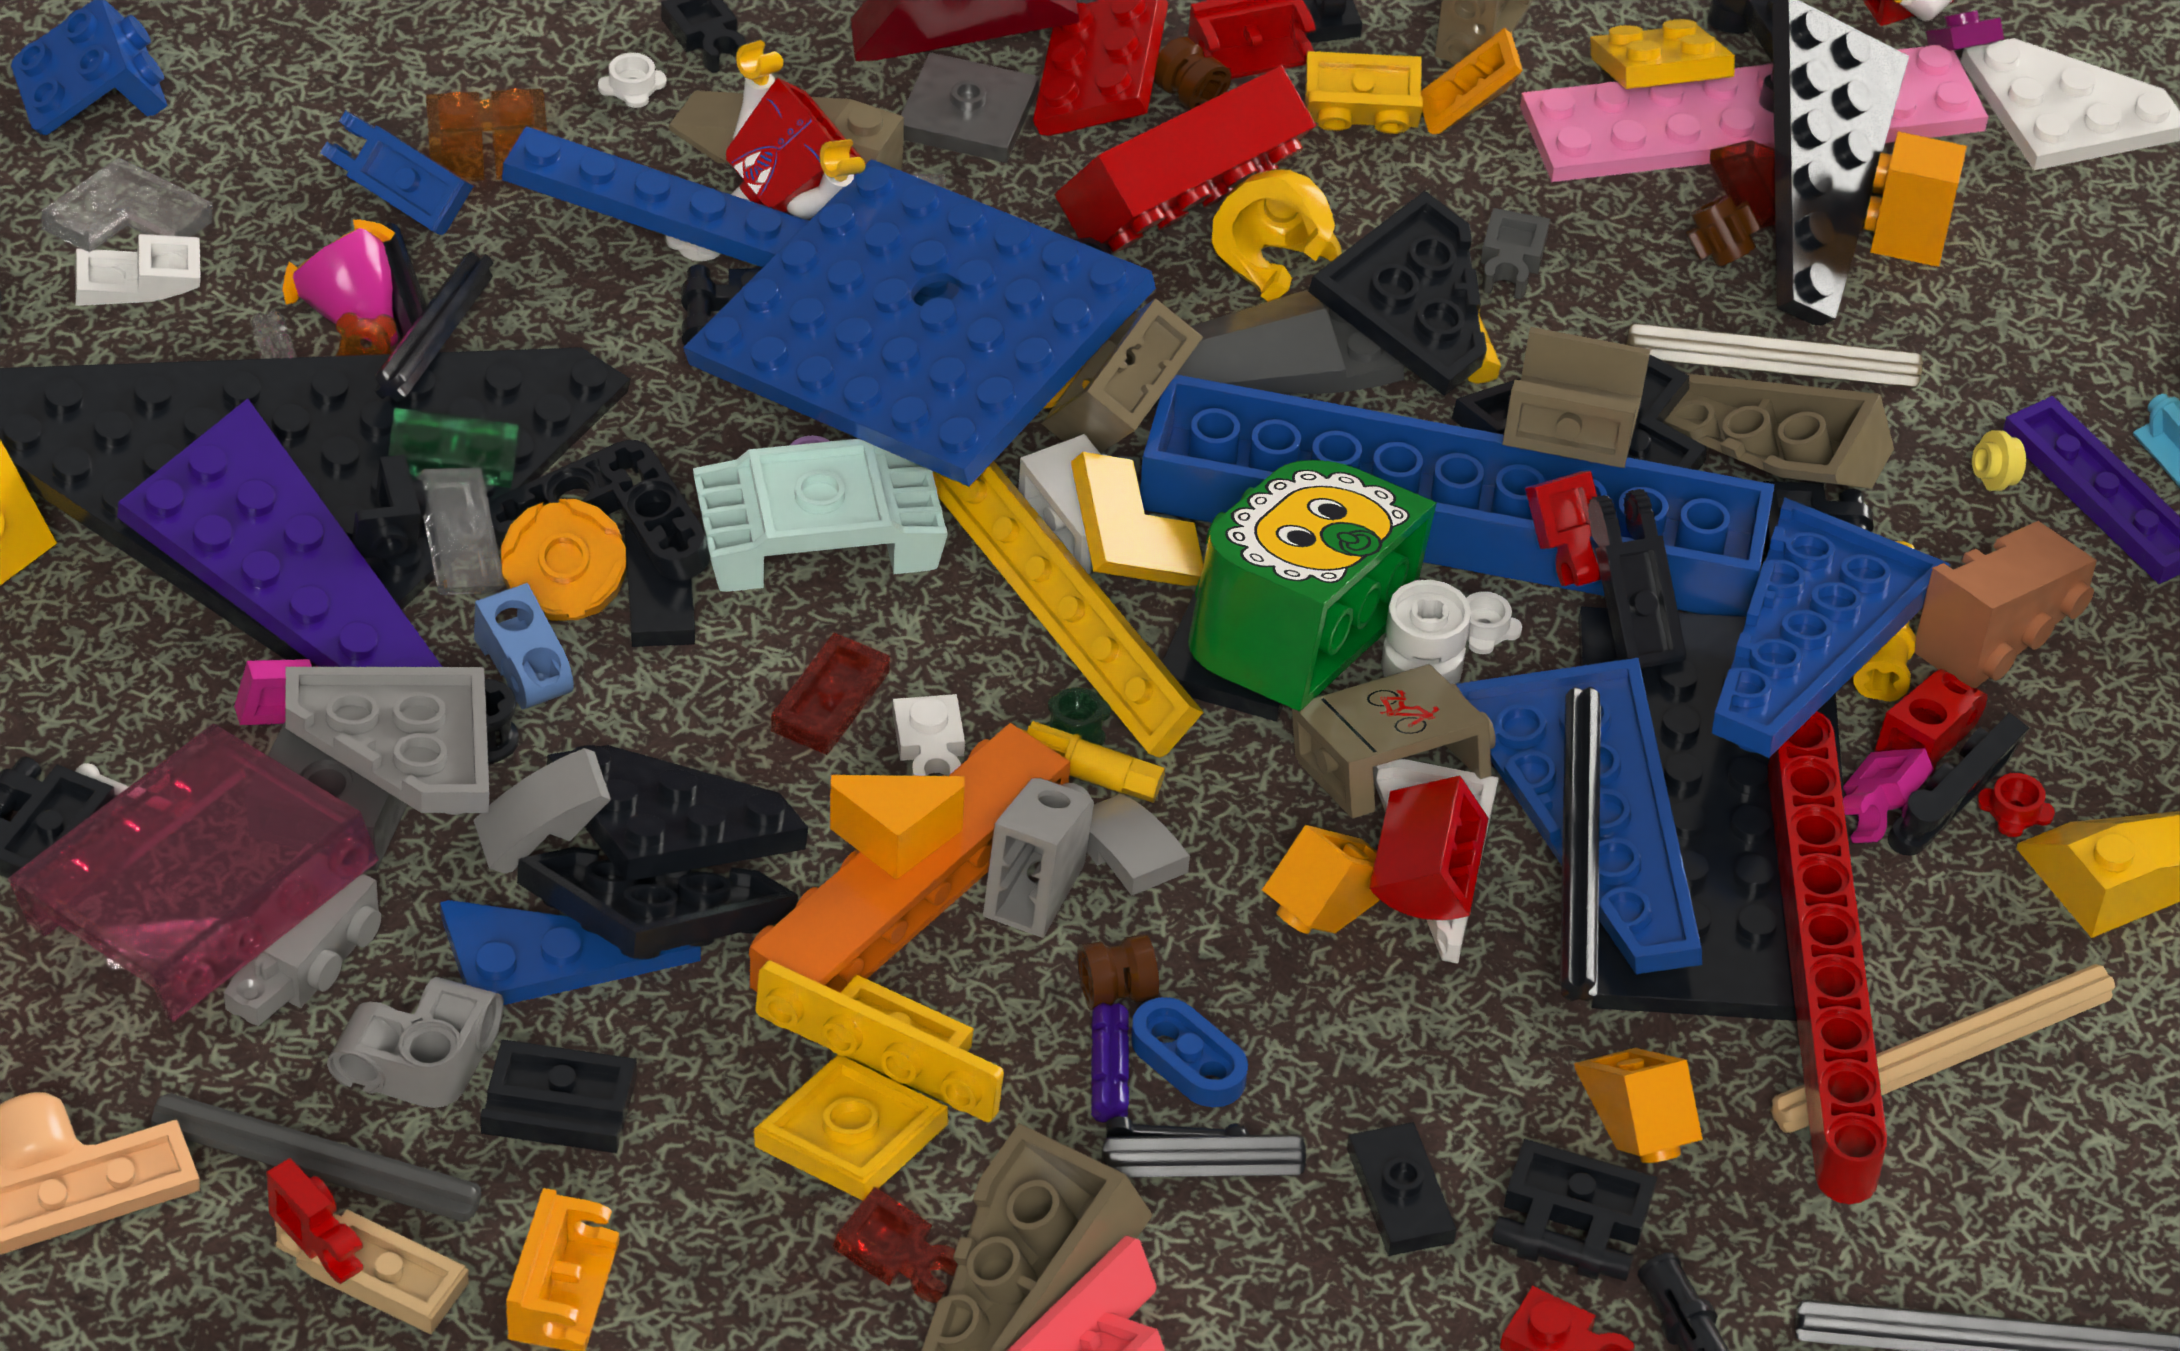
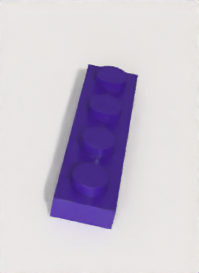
(2100, 486)

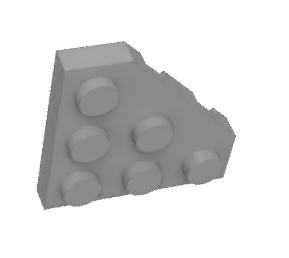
(400, 728)

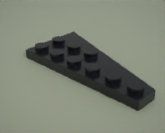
(1830, 125)

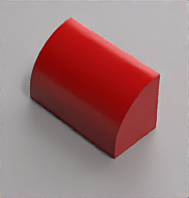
(1430, 850)

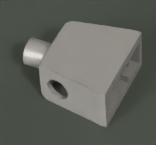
(1044, 826)

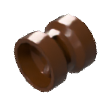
(1188, 73)
(1118, 971)

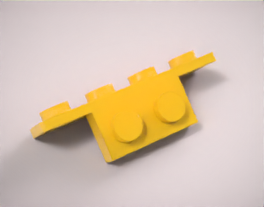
(886, 1035)

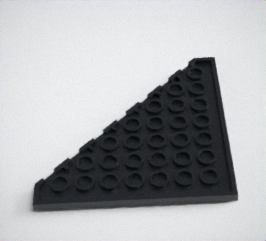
(105, 428)

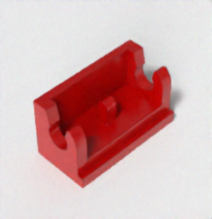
(1252, 34)

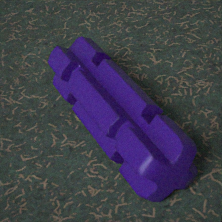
(1110, 1062)

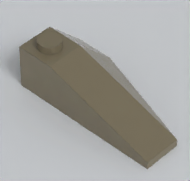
(711, 119)
(1034, 1234)

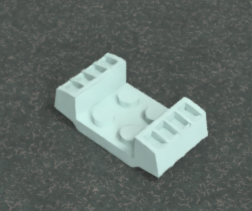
(816, 502)

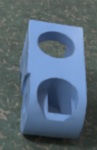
(523, 646)

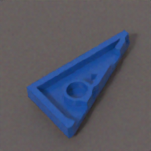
(538, 953)

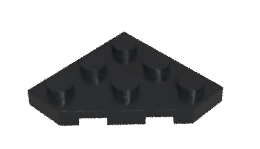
(1412, 292)
(683, 818)
(656, 910)

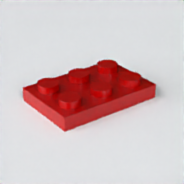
(1100, 65)

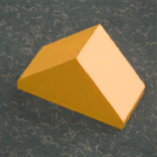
(896, 817)

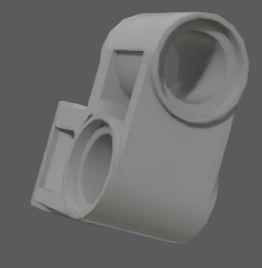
(419, 1055)

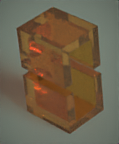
(459, 118)

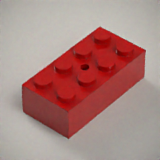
(1186, 161)

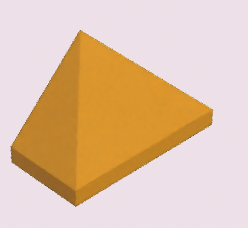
(1471, 83)

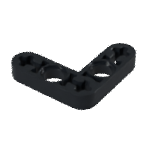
(613, 490)

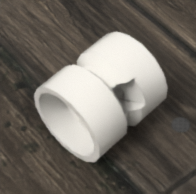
(1427, 626)

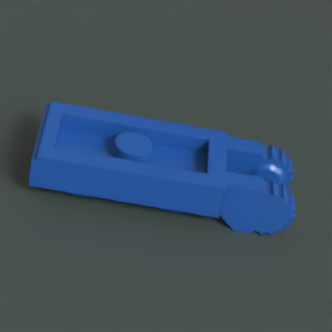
(401, 175)

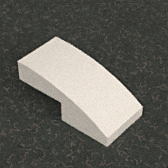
(155, 272)

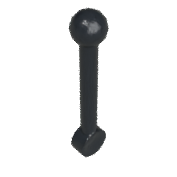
(1124, 1126)

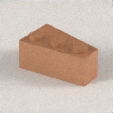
(2002, 602)

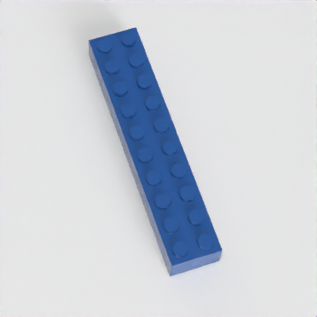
(1225, 437)

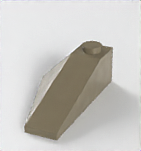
(1789, 428)

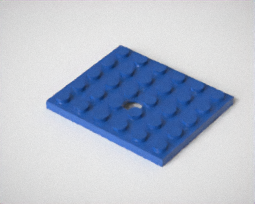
(938, 382)

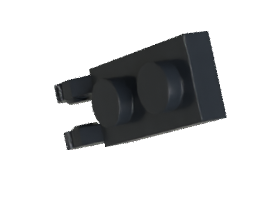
(1636, 582)

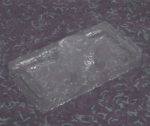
(460, 532)

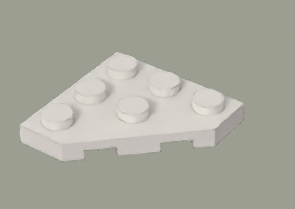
(2066, 107)

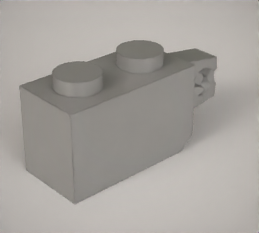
(307, 955)

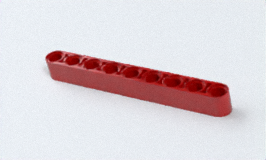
(1827, 964)

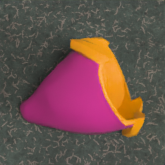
(346, 276)

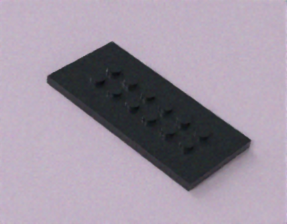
(1723, 836)

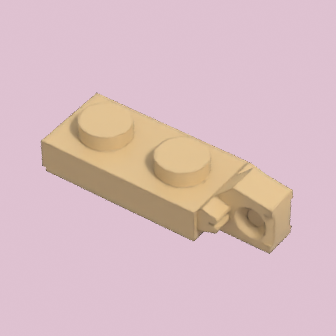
(396, 1275)

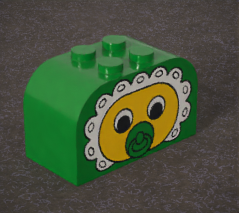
(1304, 577)

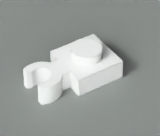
(929, 733)

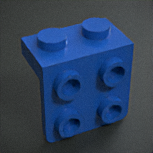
(83, 62)

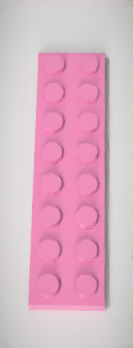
(1658, 127)

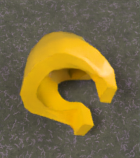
(1273, 211)

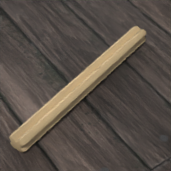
(1969, 1037)

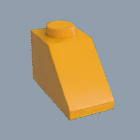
(1323, 881)
(1643, 1102)

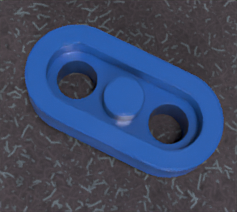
(1195, 1053)

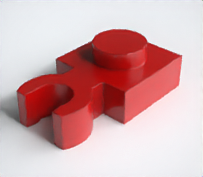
(305, 1213)
(1555, 1325)

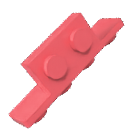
(1098, 1308)

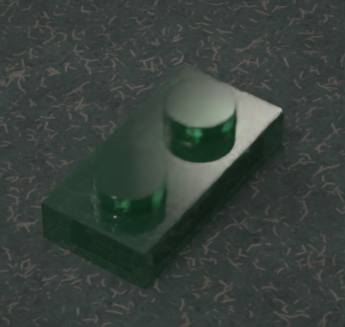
(455, 442)

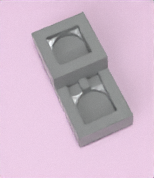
(547, 802)
(1134, 844)

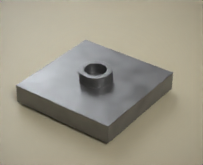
(968, 107)

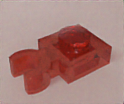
(891, 1241)

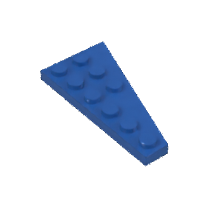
(1814, 621)
(1640, 861)

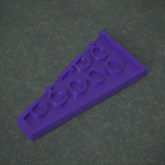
(267, 543)

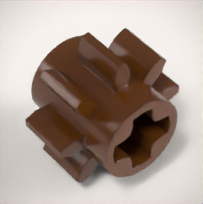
(1723, 230)

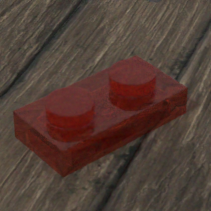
(830, 693)

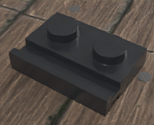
(558, 1096)

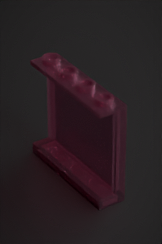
(197, 867)

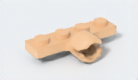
(60, 1185)

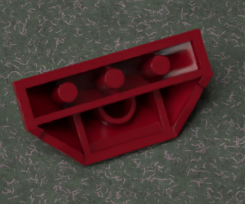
(913, 26)

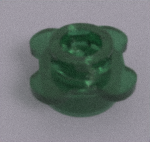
(1079, 712)

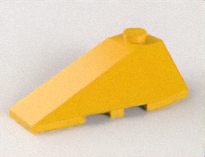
(2110, 867)

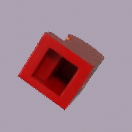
(1932, 716)

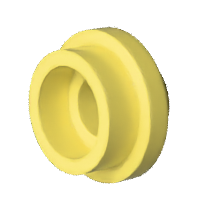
(1999, 460)

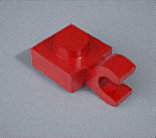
(1562, 521)

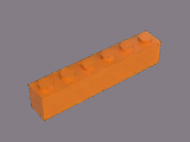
(867, 914)

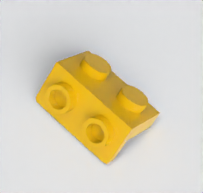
(1363, 91)

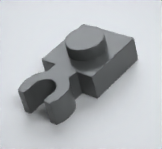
(1513, 249)

